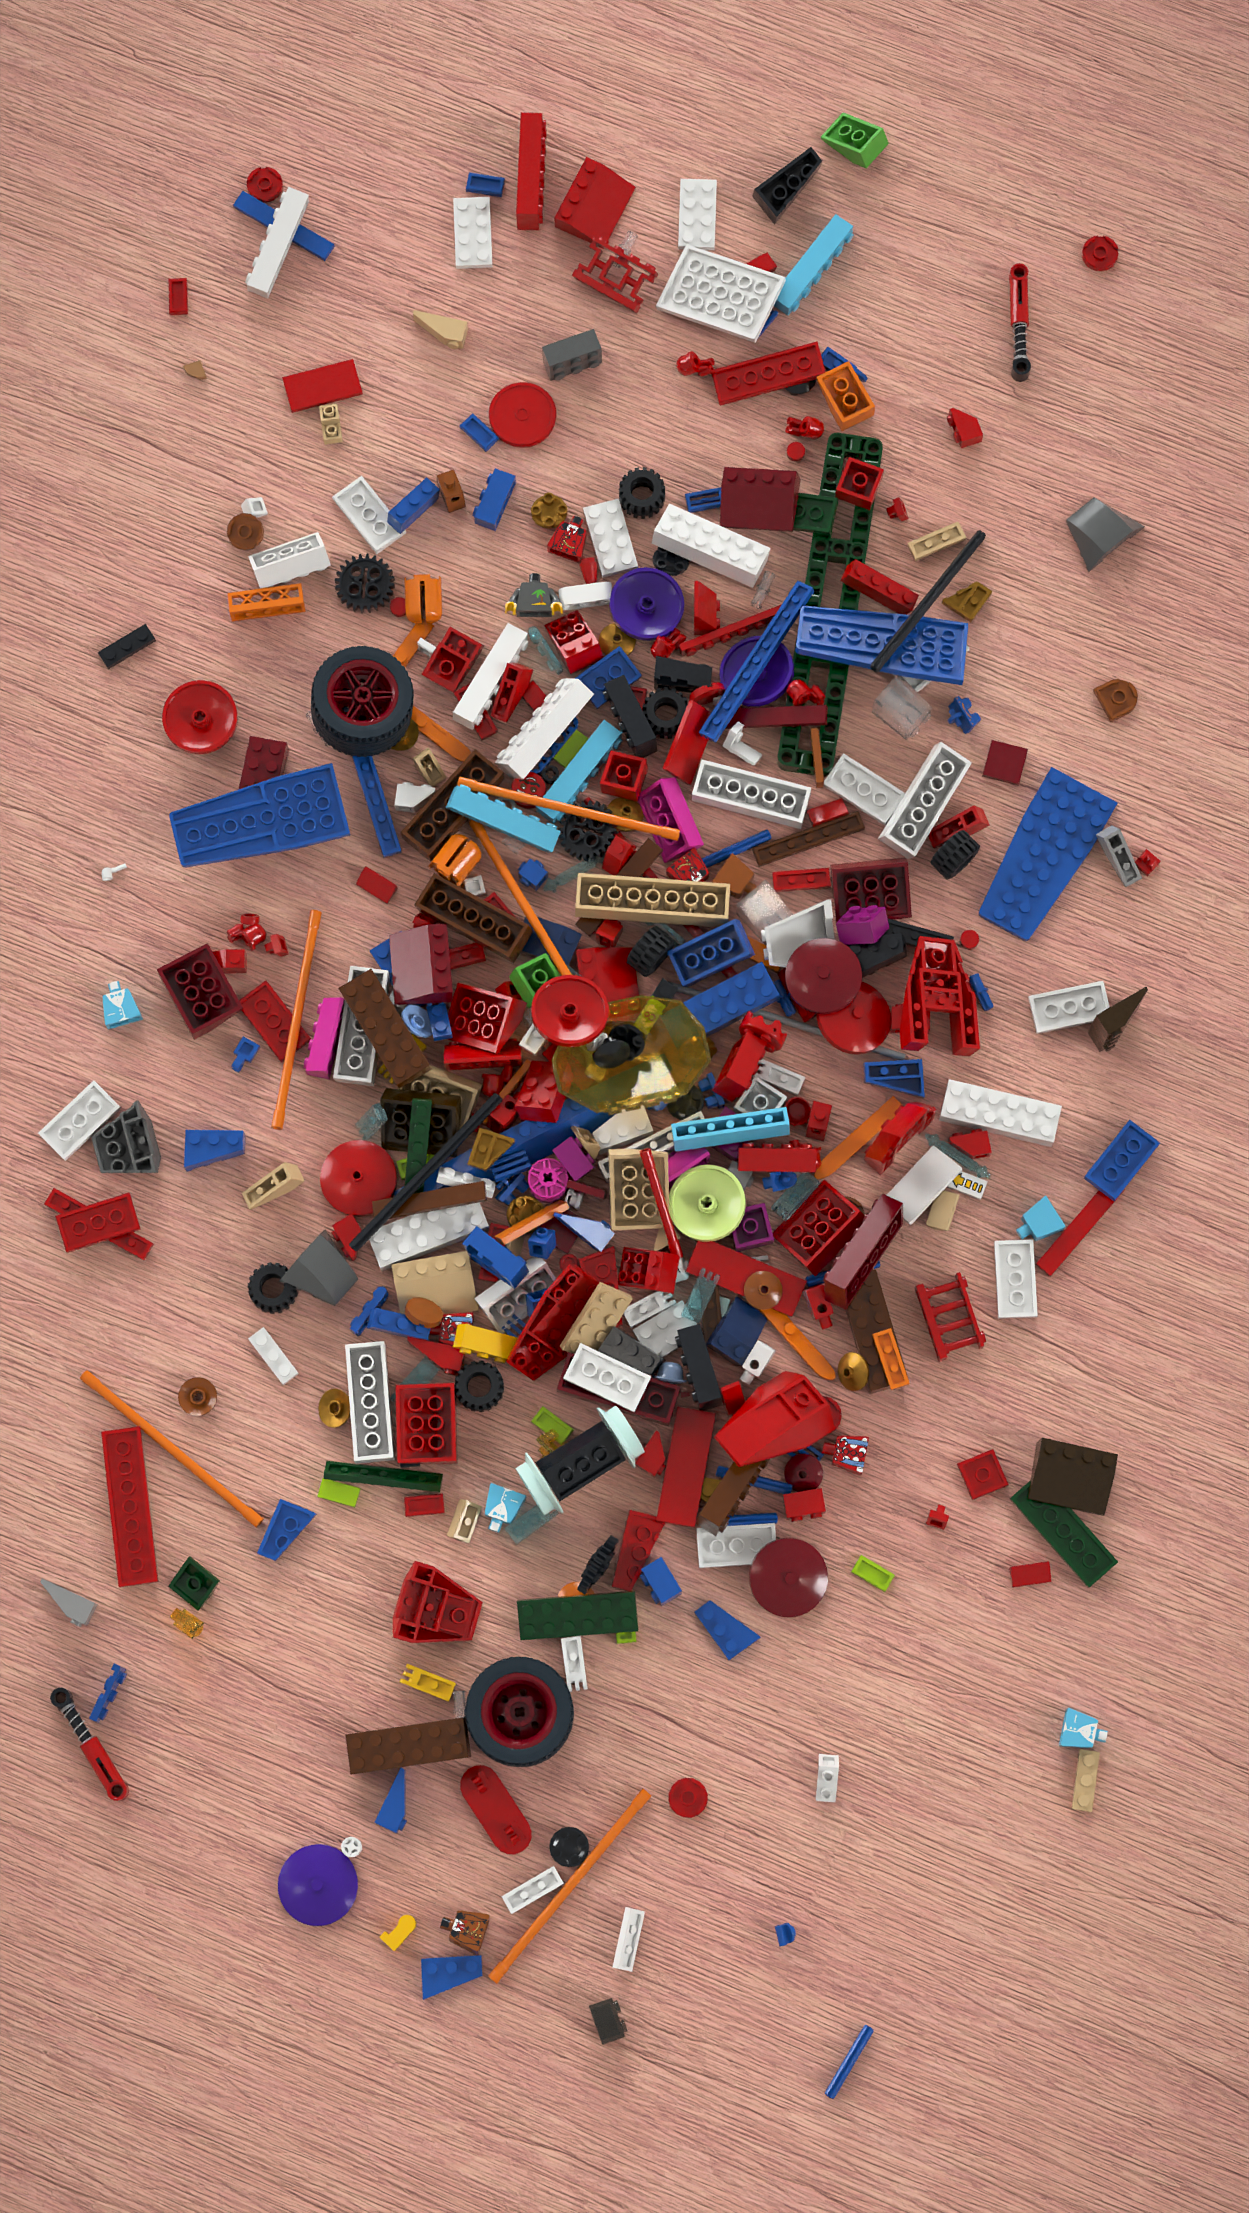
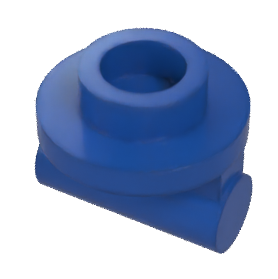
(785, 1934)

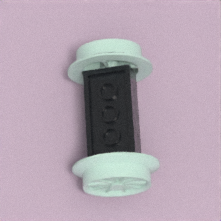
(580, 1460)

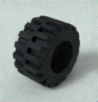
(642, 478)
(664, 698)
(955, 854)
(650, 951)
(270, 1304)
(471, 1371)

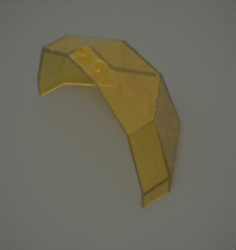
(665, 1070)

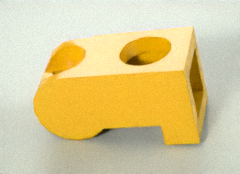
(404, 1928)

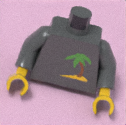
(534, 599)

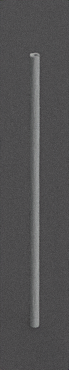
(793, 1023)

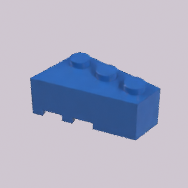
(897, 1075)
(211, 1146)
(495, 1257)

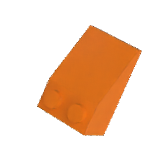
(846, 396)

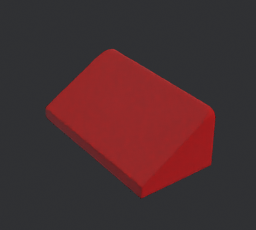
(827, 812)
(376, 885)
(1030, 1574)

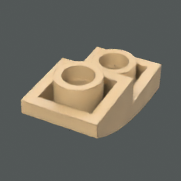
(330, 424)

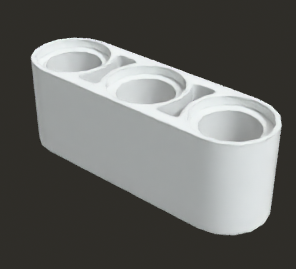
(585, 595)

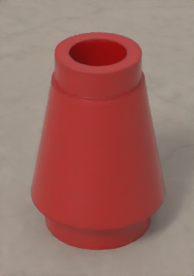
(589, 570)

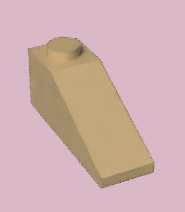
(447, 330)
(273, 1185)

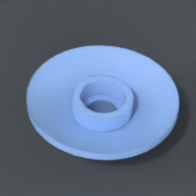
(417, 1020)

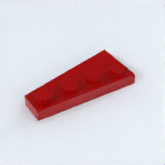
(603, 1268)
(637, 1542)

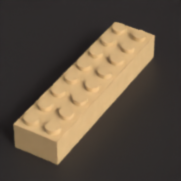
(652, 900)

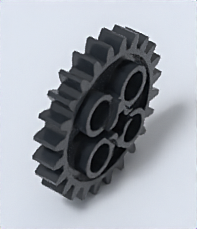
(348, 582)
(582, 846)
(598, 1564)

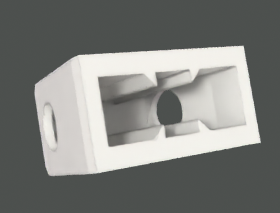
(761, 1353)

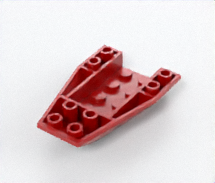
(551, 1320)
(776, 1420)

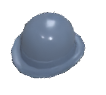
(670, 1373)

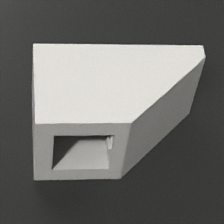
(411, 797)

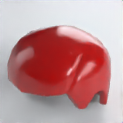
(798, 1110)

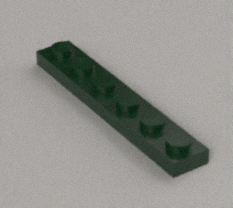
(418, 1138)
(383, 1476)

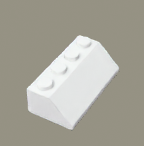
(289, 561)
(503, 1301)

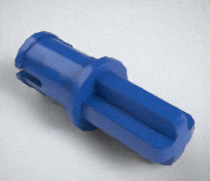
(981, 992)
(785, 1001)

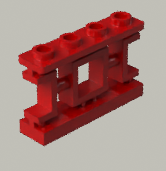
(608, 286)

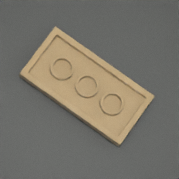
(597, 1318)

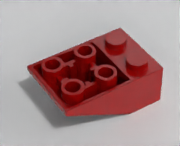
(574, 641)
(648, 1270)

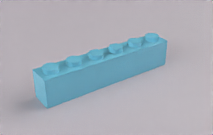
(813, 263)
(581, 769)
(502, 819)
(730, 1129)

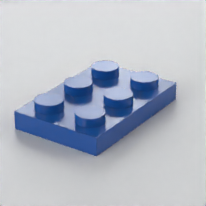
(605, 670)

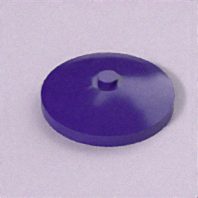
(646, 603)
(771, 682)
(318, 1885)

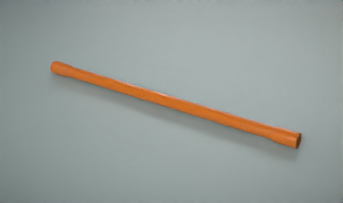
(663, 831)
(481, 833)
(279, 1113)
(95, 1384)
(503, 1966)

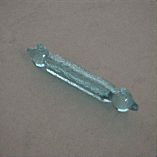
(572, 873)
(958, 1156)

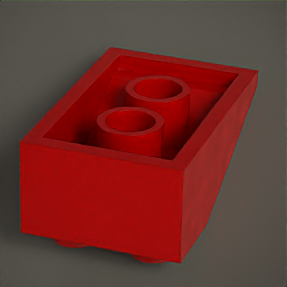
(705, 609)

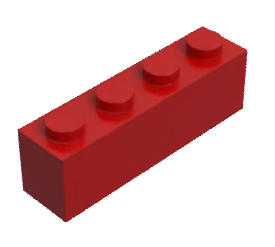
(879, 587)
(776, 1159)

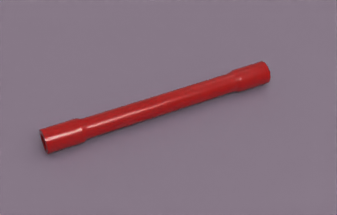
(649, 1165)

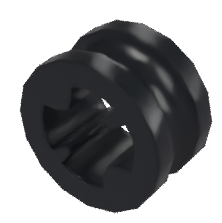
(545, 777)

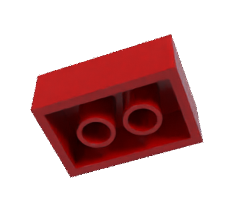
(740, 1067)
(539, 1094)

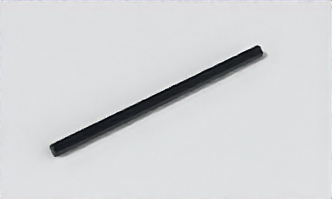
(927, 601)
(430, 1167)

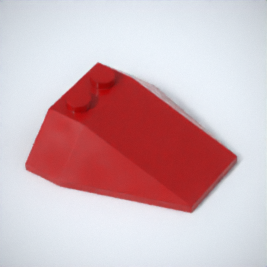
(434, 1608)

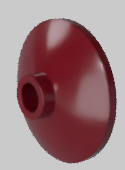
(805, 1463)

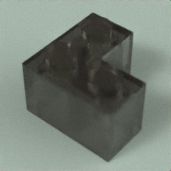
(607, 2020)

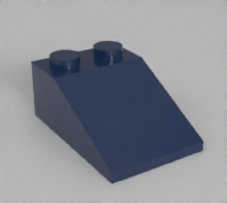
(562, 937)
(737, 1332)

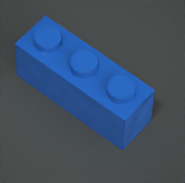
(494, 499)
(413, 505)
(396, 1324)

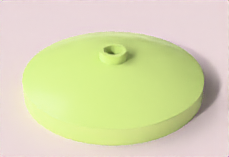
(698, 1188)

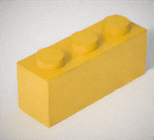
(483, 1342)

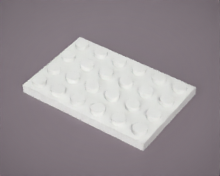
(720, 293)

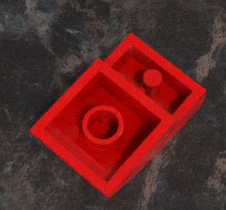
(452, 659)

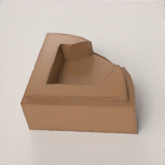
(195, 370)

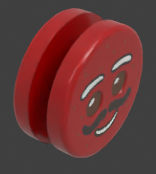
(531, 784)

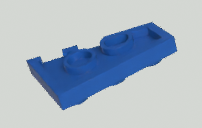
(284, 1528)
(725, 1630)
(99, 1711)
(448, 1972)

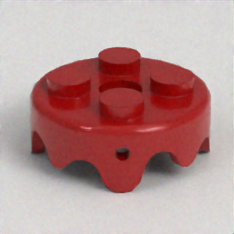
(756, 1026)

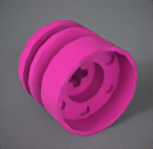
(548, 1191)

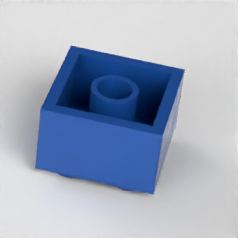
(661, 1582)

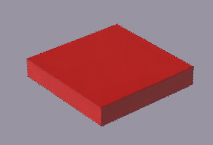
(982, 1474)

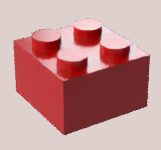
(859, 483)
(624, 776)

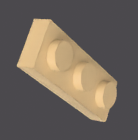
(936, 541)
(1085, 1780)

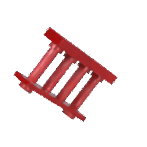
(930, 1312)

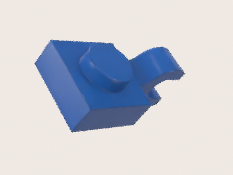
(244, 1051)

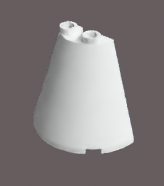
(790, 933)

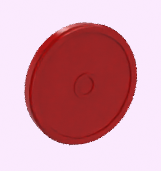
(522, 414)

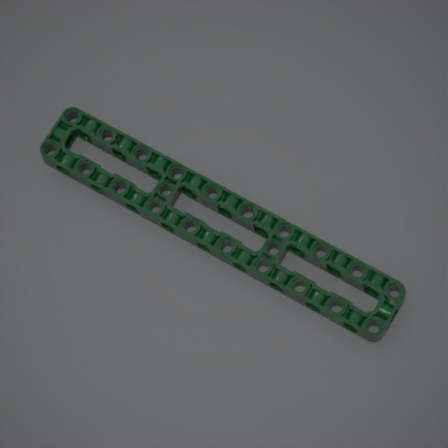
(854, 447)

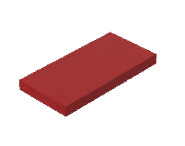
(322, 385)
(688, 744)
(271, 1019)
(98, 1222)

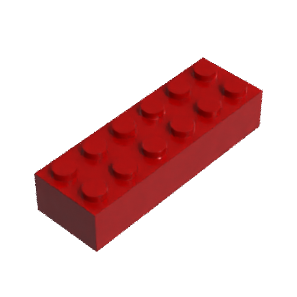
(531, 171)

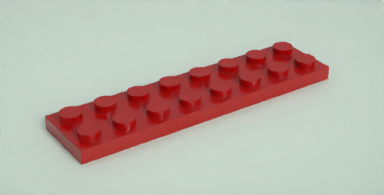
(129, 1507)

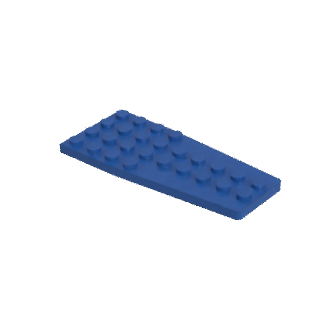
(854, 637)
(262, 819)
(1045, 853)

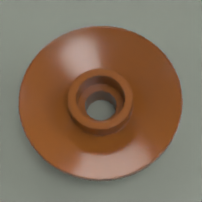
(753, 1292)
(192, 1388)

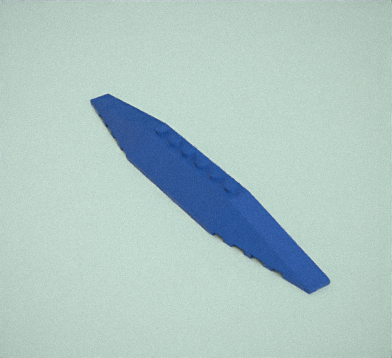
(534, 1137)

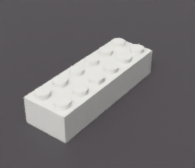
(710, 545)
(543, 728)
(751, 794)
(924, 800)
(355, 1053)
(1000, 1113)
(425, 1233)
(369, 1402)

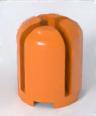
(433, 598)
(456, 859)

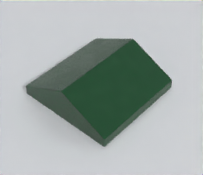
(194, 1583)

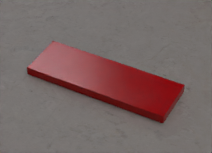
(768, 373)
(735, 1270)
(686, 1467)

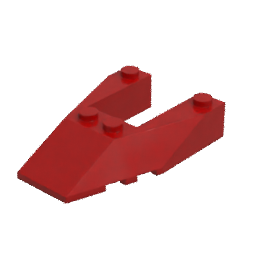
(939, 985)
(908, 1121)

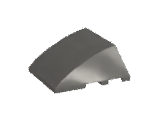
(1100, 530)
(128, 1143)
(322, 1271)

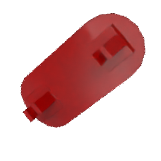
(495, 1809)

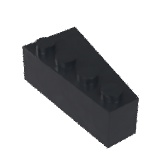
(785, 185)
(630, 717)
(699, 1367)

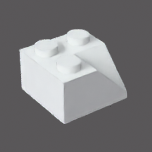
(759, 1097)

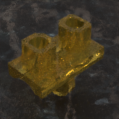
(547, 1441)
(187, 1623)

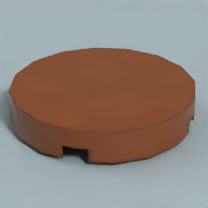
(245, 531)
(423, 1312)

